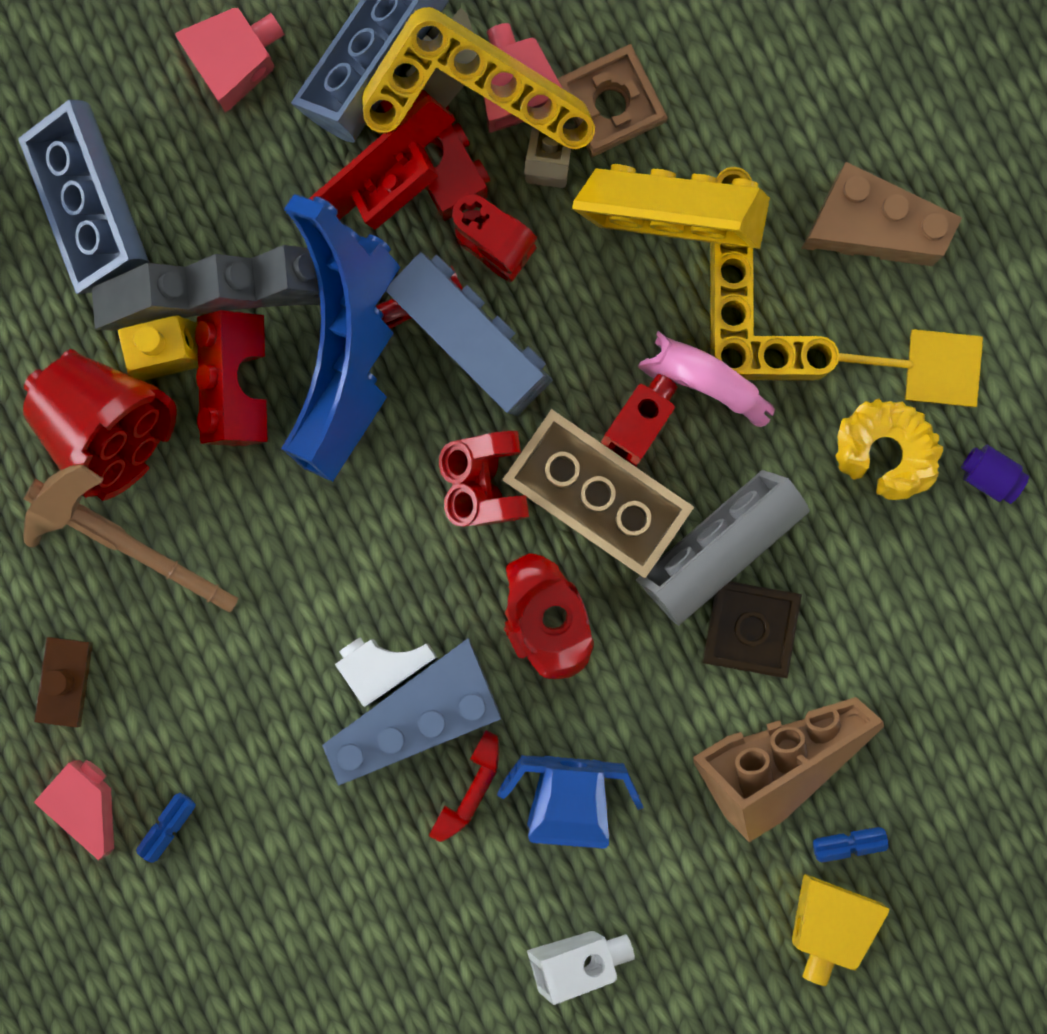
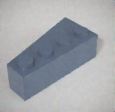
(468, 334)
(423, 713)

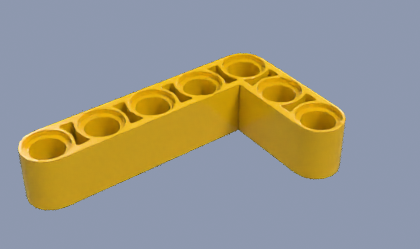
(476, 75)
(742, 336)

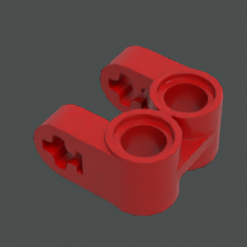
(502, 241)
(470, 468)

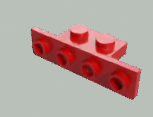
(390, 168)

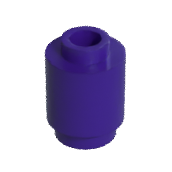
(994, 474)

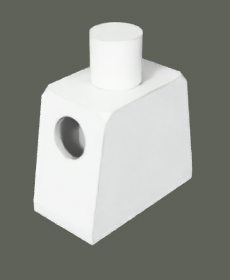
(561, 968)

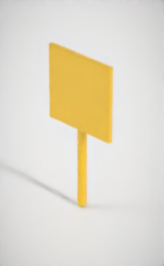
(939, 366)

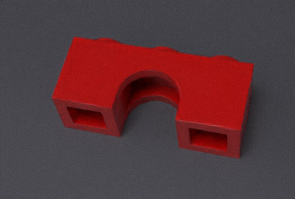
(456, 170)
(224, 409)

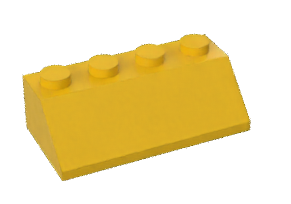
(675, 206)

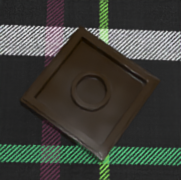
(752, 629)

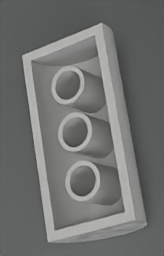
(724, 545)

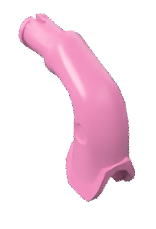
(709, 376)

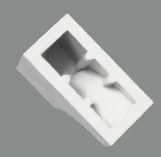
(376, 671)

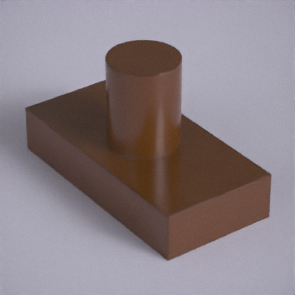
(63, 682)

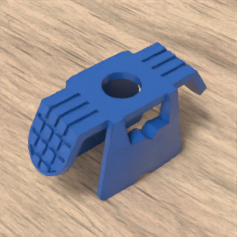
(569, 799)

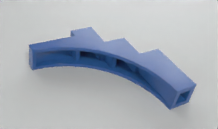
(352, 335)

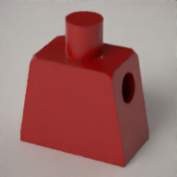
(641, 419)

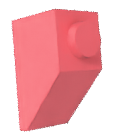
(82, 806)

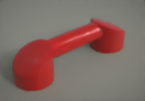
(451, 821)

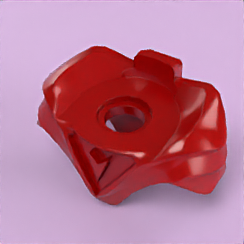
(534, 588)

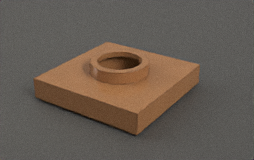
(620, 73)

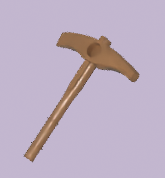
(59, 504)

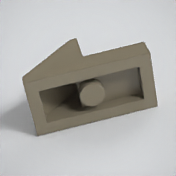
(547, 160)

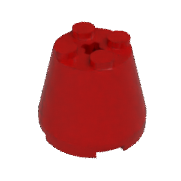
(97, 419)

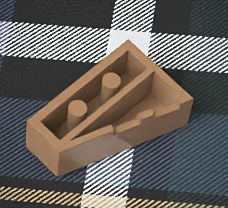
(880, 221)

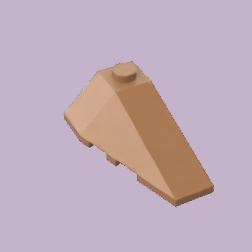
(773, 772)

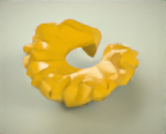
(906, 426)

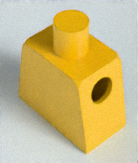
(159, 347)
(834, 927)

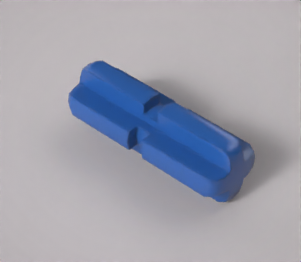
(162, 833)
(842, 846)

